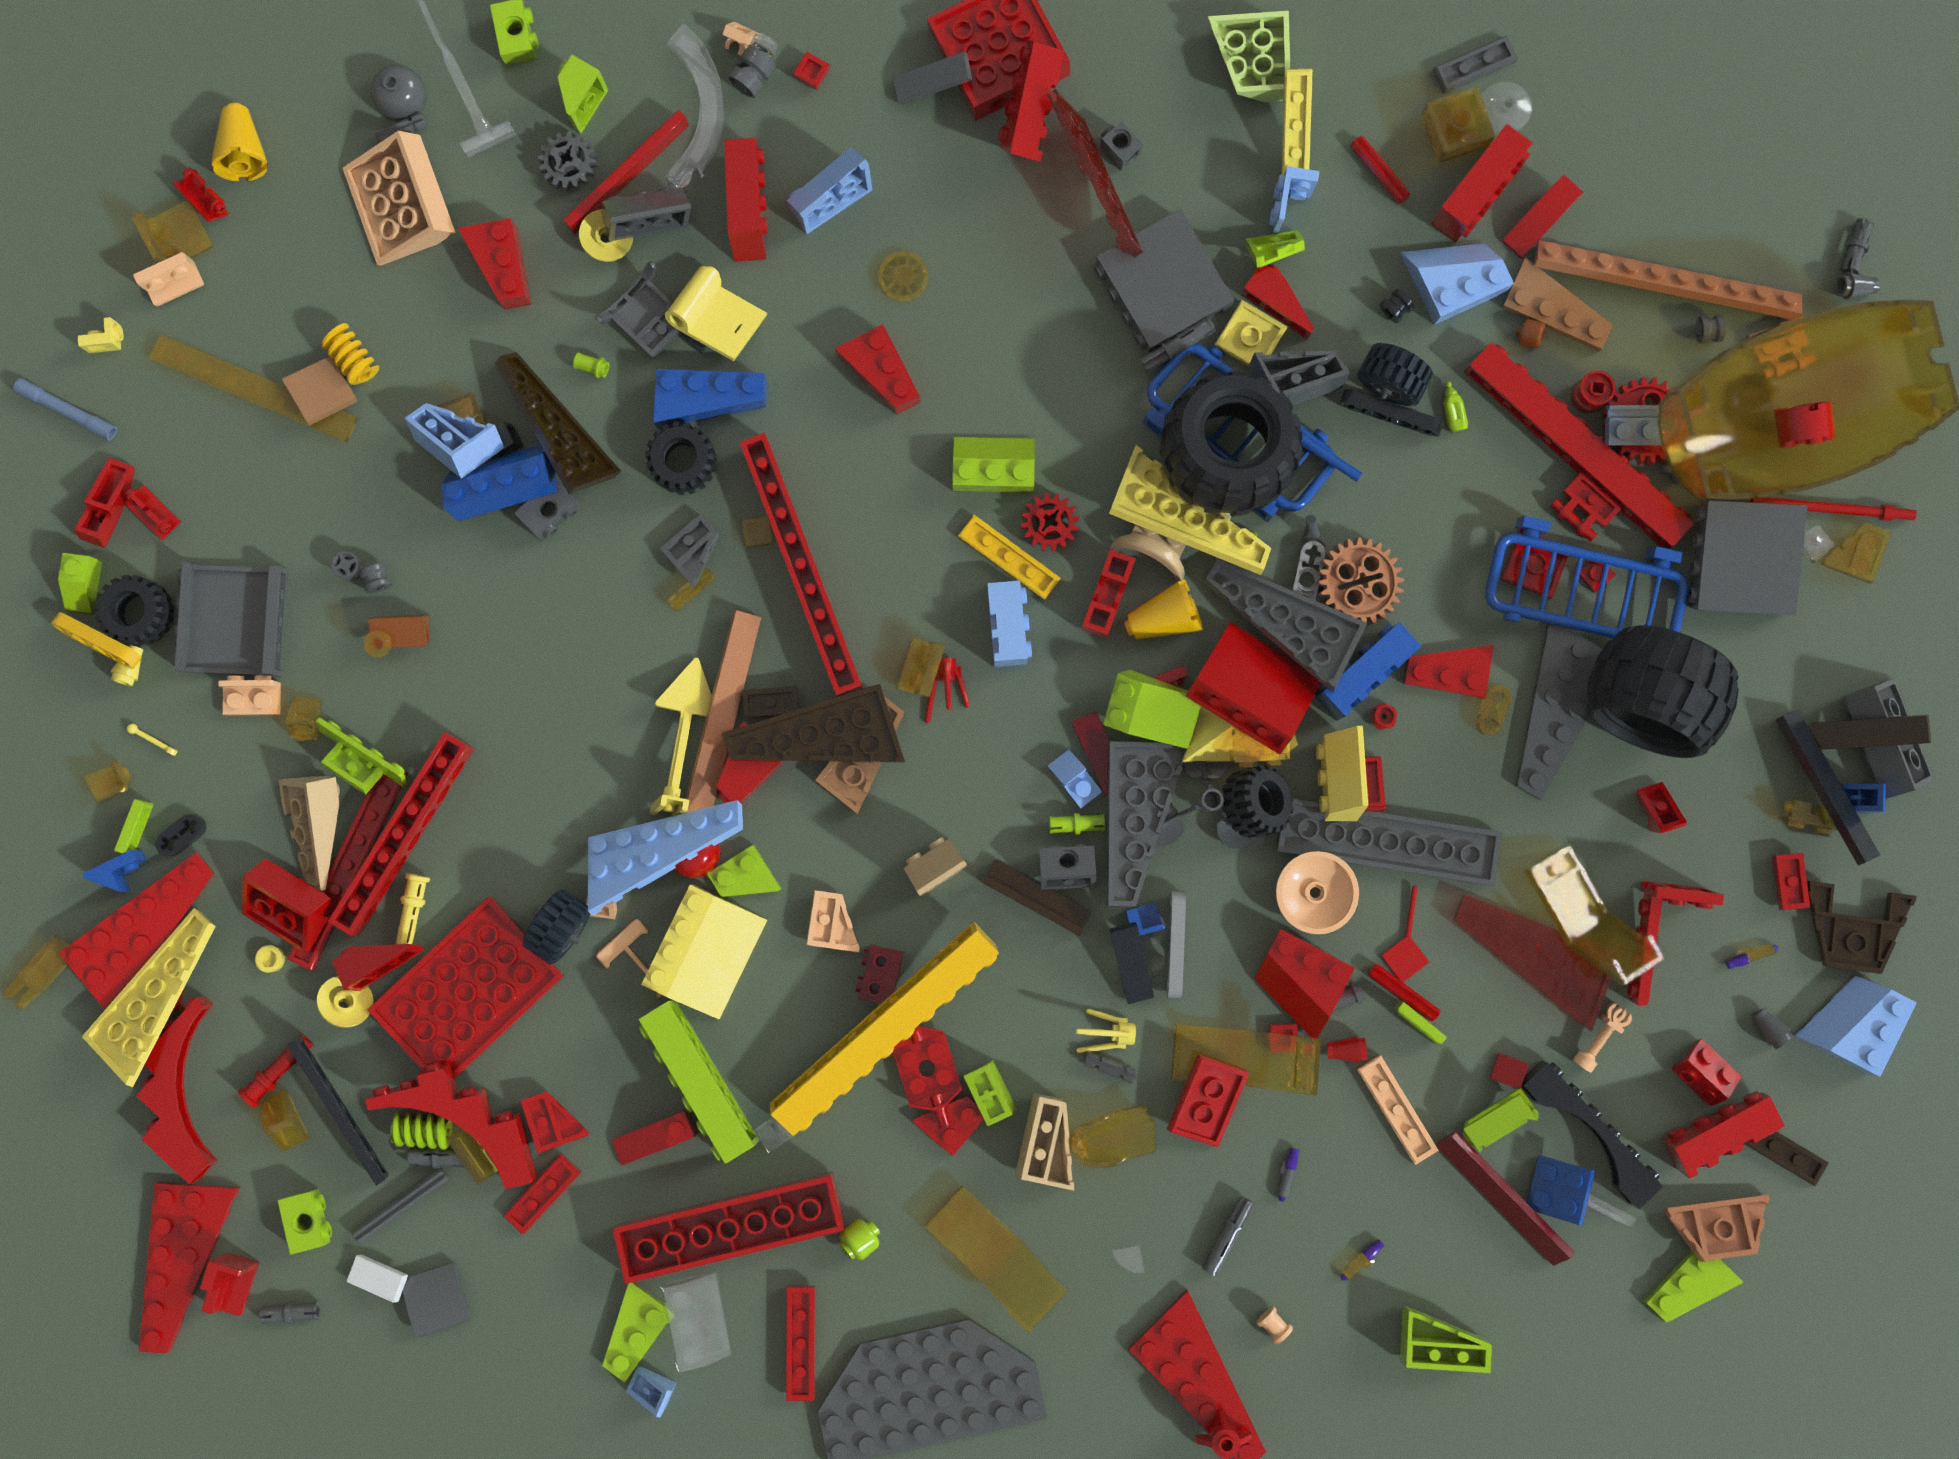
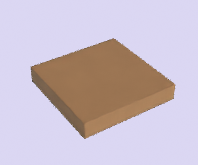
(319, 390)

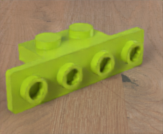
(355, 762)

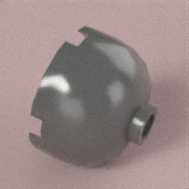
(398, 92)

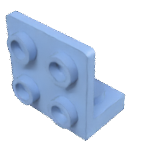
(1298, 184)

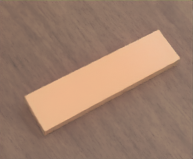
(1397, 1109)

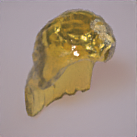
(1114, 1138)

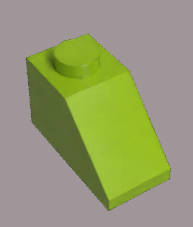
(79, 582)

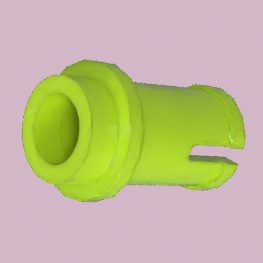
(592, 365)

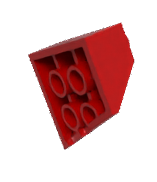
(1303, 980)

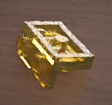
(920, 667)

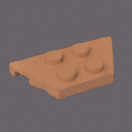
(1721, 1227)

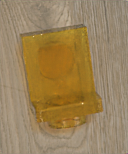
(302, 718)
(108, 781)

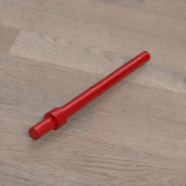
(1885, 512)

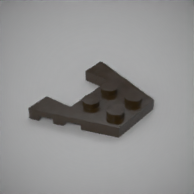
(1853, 940)

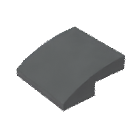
(435, 1300)

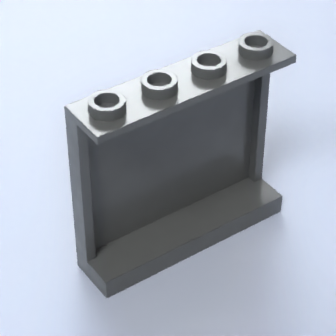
(1166, 285)
(1747, 557)
(230, 620)

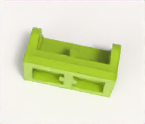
(990, 1093)

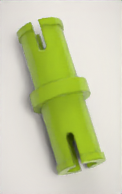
(1076, 823)

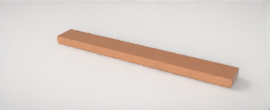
(722, 710)

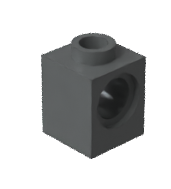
(1120, 156)

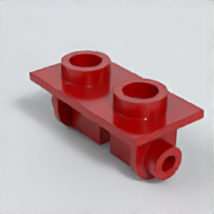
(201, 198)
(151, 511)

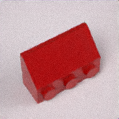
(284, 904)

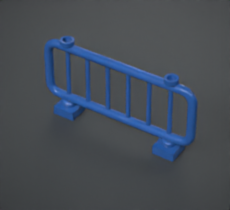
(1212, 357)
(1530, 538)

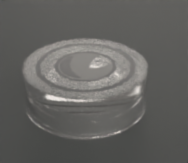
(764, 44)

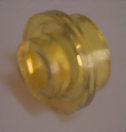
(370, 647)

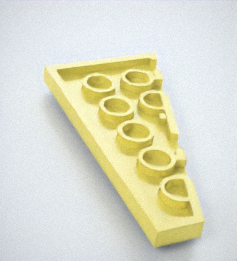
(1154, 504)

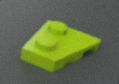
(1274, 247)
(744, 875)

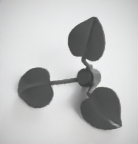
(1208, 801)

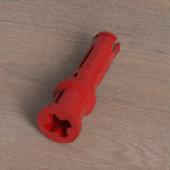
(266, 1079)

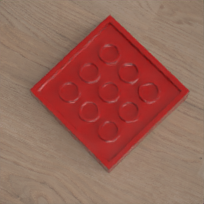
(992, 38)

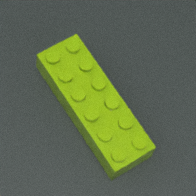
(699, 1081)

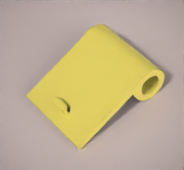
(714, 314)

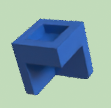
(1146, 917)

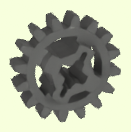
(571, 172)

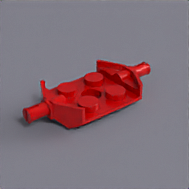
(931, 1091)

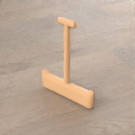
(621, 943)

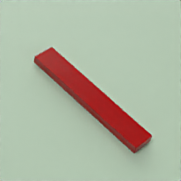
(628, 169)

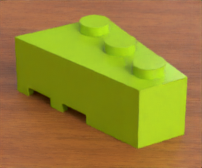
(1441, 1346)

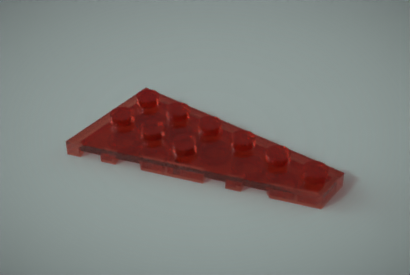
(1539, 957)

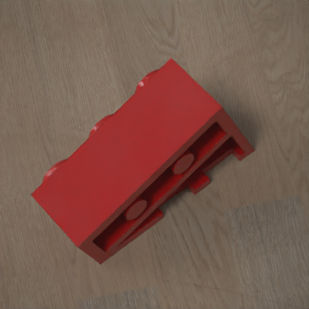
(501, 260)
(881, 368)

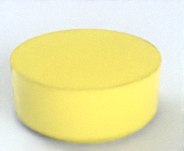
(270, 958)

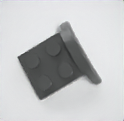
(642, 314)

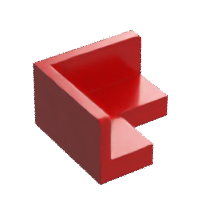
(228, 1283)

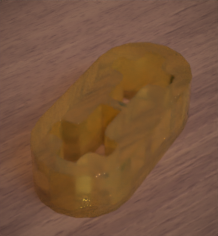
(1499, 713)

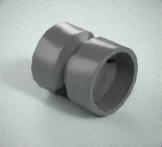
(753, 69)

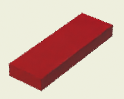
(542, 1194)

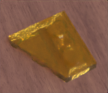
(1860, 553)

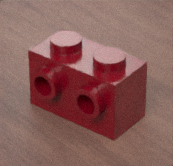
(880, 973)

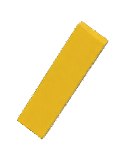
(1009, 557)

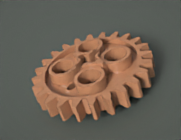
(1352, 558)

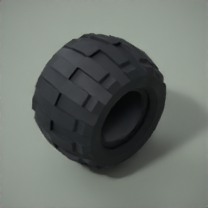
(1219, 483)
(1662, 691)

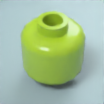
(859, 1239)

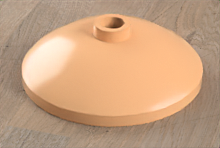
(1336, 896)

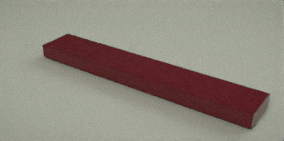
(1505, 1198)

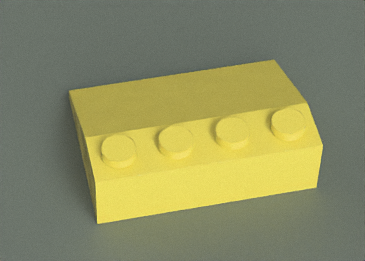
(704, 952)

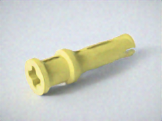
(411, 901)

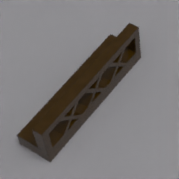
(1044, 902)

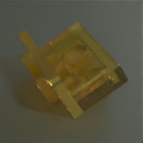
(1248, 750)

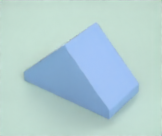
(651, 1390)

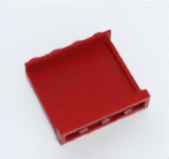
(1254, 688)

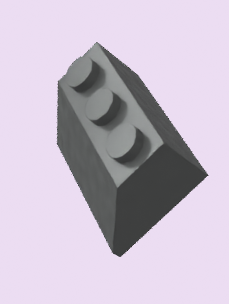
(645, 213)

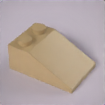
(934, 866)

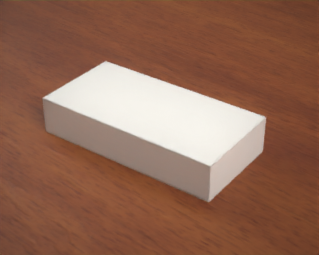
(377, 1278)

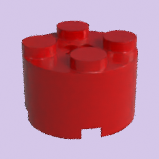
(1804, 424)

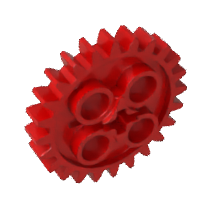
(1635, 395)

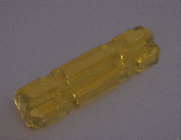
(687, 592)

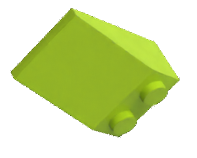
(1151, 709)

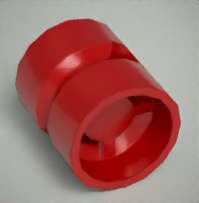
(1593, 391)

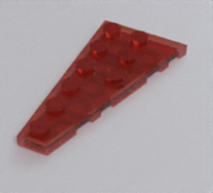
(1092, 164)

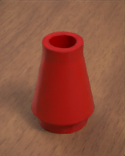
(1348, 1049)

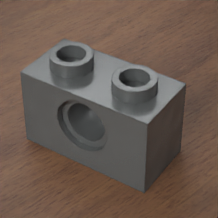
(532, 512)
(1058, 877)

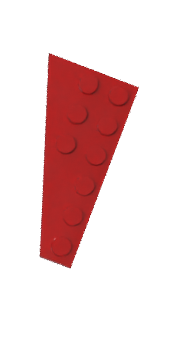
(125, 940)

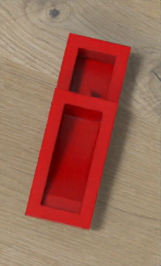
(1542, 216)
(105, 503)

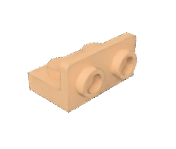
(169, 278)
(251, 697)

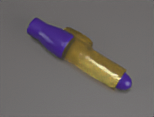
(1749, 955)
(1365, 1259)

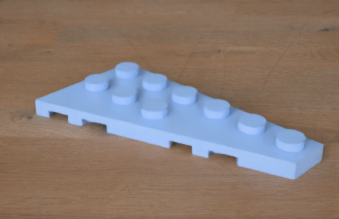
(649, 850)

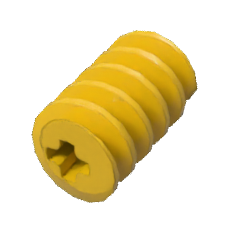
(348, 356)

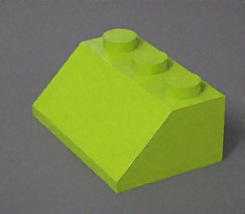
(993, 464)

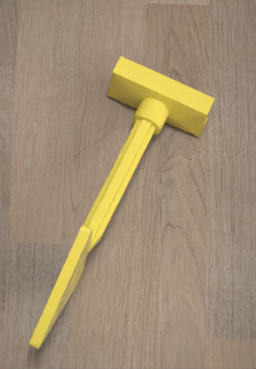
(690, 697)

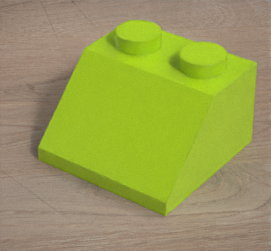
(581, 90)

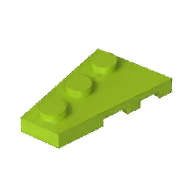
(1690, 1286)

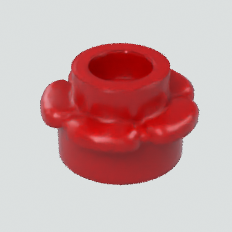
(1389, 711)

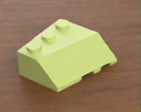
(1255, 52)

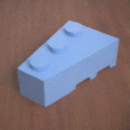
(454, 440)
(1008, 623)

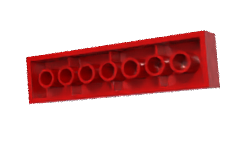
(729, 1227)

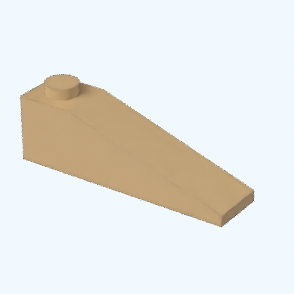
(314, 813)

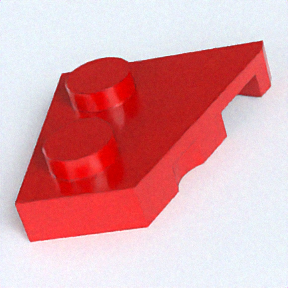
(963, 1117)
(550, 1122)

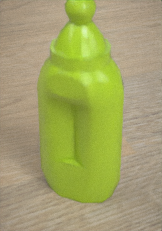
(1454, 410)

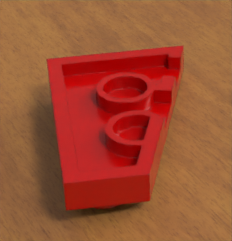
(1452, 671)

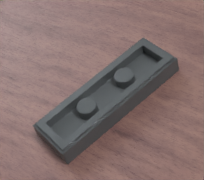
(1475, 64)
(932, 78)

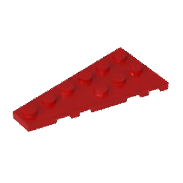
(180, 1246)
(1189, 1367)

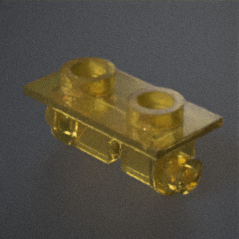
(1799, 815)

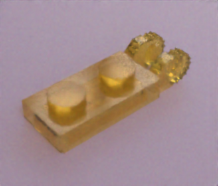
(38, 972)

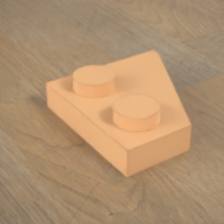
(830, 923)

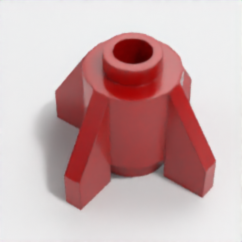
(1224, 1432)

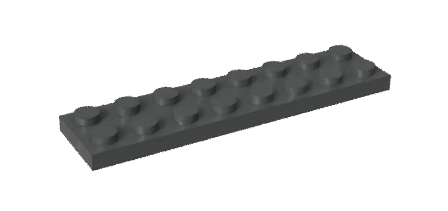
(1396, 843)

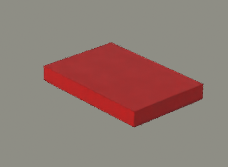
(1208, 1100)

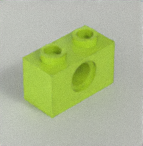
(506, 18)
(297, 1234)

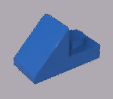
(110, 873)

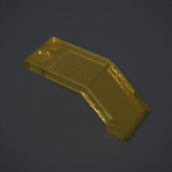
(1586, 921)
(1272, 1059)
(996, 1258)

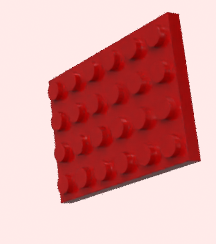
(465, 991)

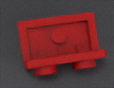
(1707, 1073)

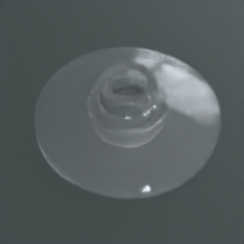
(1499, 115)

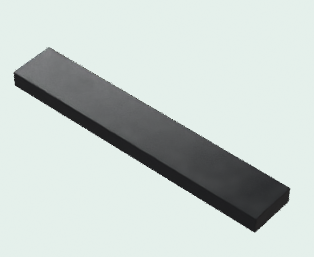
(1828, 787)
(338, 1110)

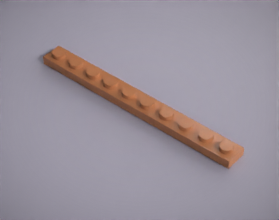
(1668, 280)

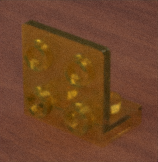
(173, 232)

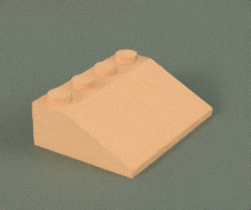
(398, 198)

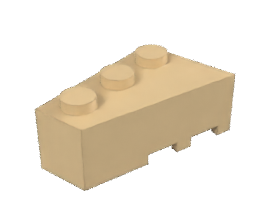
(1045, 1144)

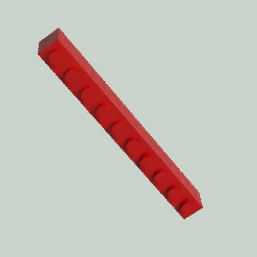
(1578, 445)
(801, 565)

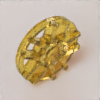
(903, 276)

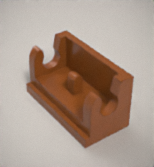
(403, 630)

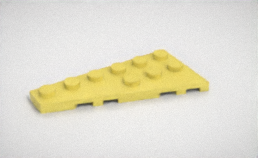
(140, 1011)

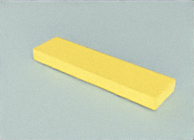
(1296, 118)

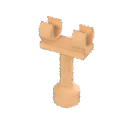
(1612, 1022)

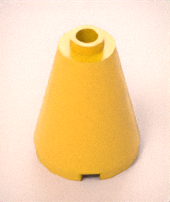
(237, 146)
(1165, 614)

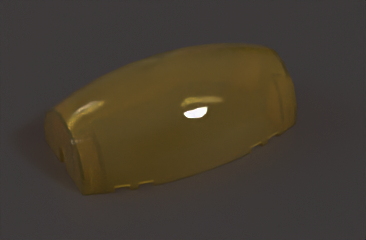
(1859, 356)

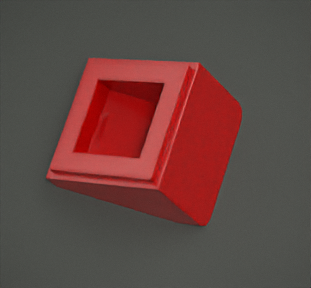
(1509, 1071)

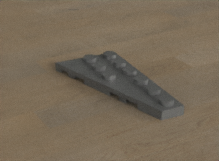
(1303, 628)
(1556, 707)
(1138, 800)

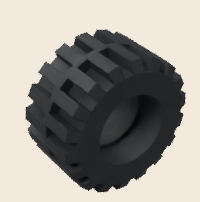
(668, 440)
(113, 605)
(1257, 801)

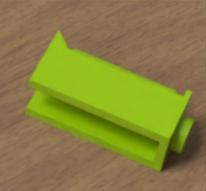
(1499, 1119)

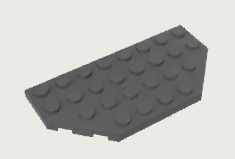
(928, 1391)

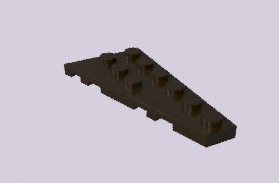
(566, 443)
(835, 730)

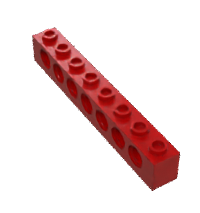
(401, 835)

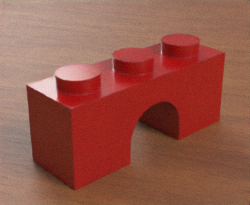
(1108, 594)

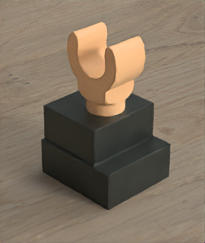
(509, 438)

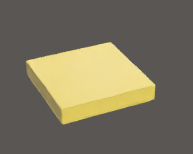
(1248, 333)

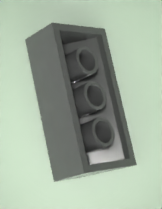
(1898, 766)

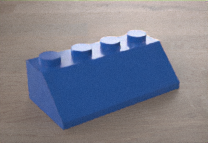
(499, 483)

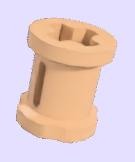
(1274, 1325)

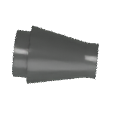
(1855, 285)
(1773, 1030)

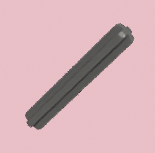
(400, 1205)

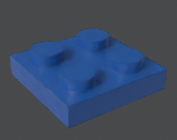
(1560, 1189)

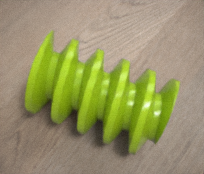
(420, 1131)

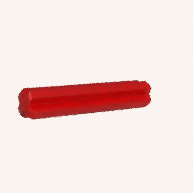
(1380, 169)
(1404, 992)

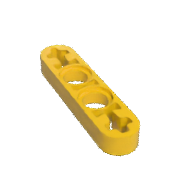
(96, 640)

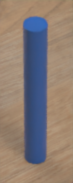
(1330, 458)

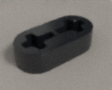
(176, 830)

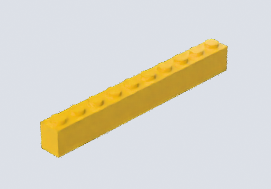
(883, 1029)

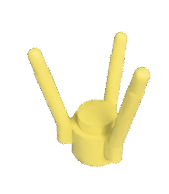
(1123, 1033)

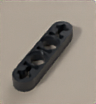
(1391, 413)

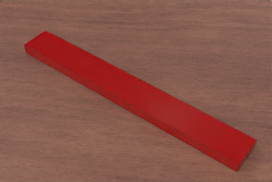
(351, 857)

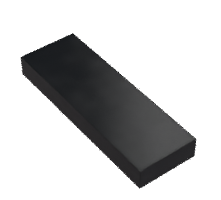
(1131, 963)

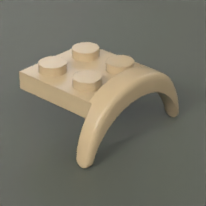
(1156, 546)

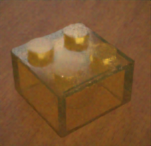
(1457, 124)

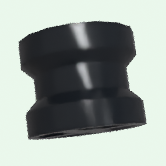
(1396, 306)

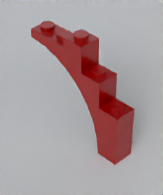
(164, 1093)
(470, 1110)

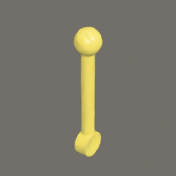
(133, 729)

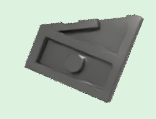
(692, 548)

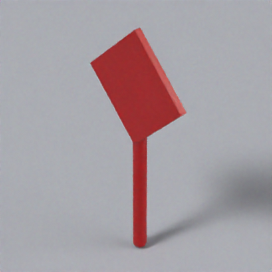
(1405, 956)

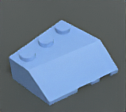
(831, 190)
(1456, 278)
(1860, 1025)

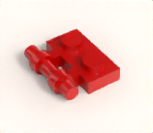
(1591, 500)

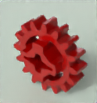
(1040, 515)

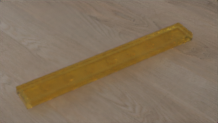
(244, 385)

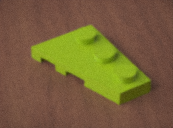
(635, 1330)

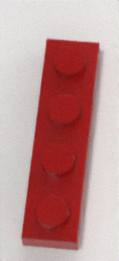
(800, 1343)

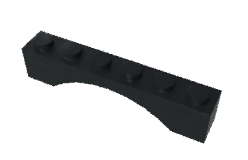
(1628, 1174)

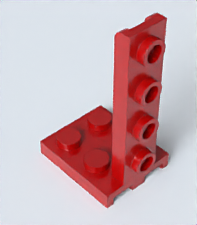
(1650, 912)

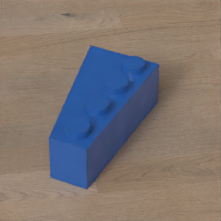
(705, 394)
(1369, 670)

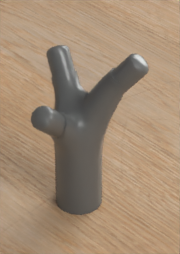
(1312, 530)

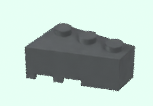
(1301, 375)

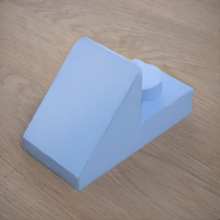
(1074, 778)

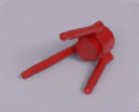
(946, 673)

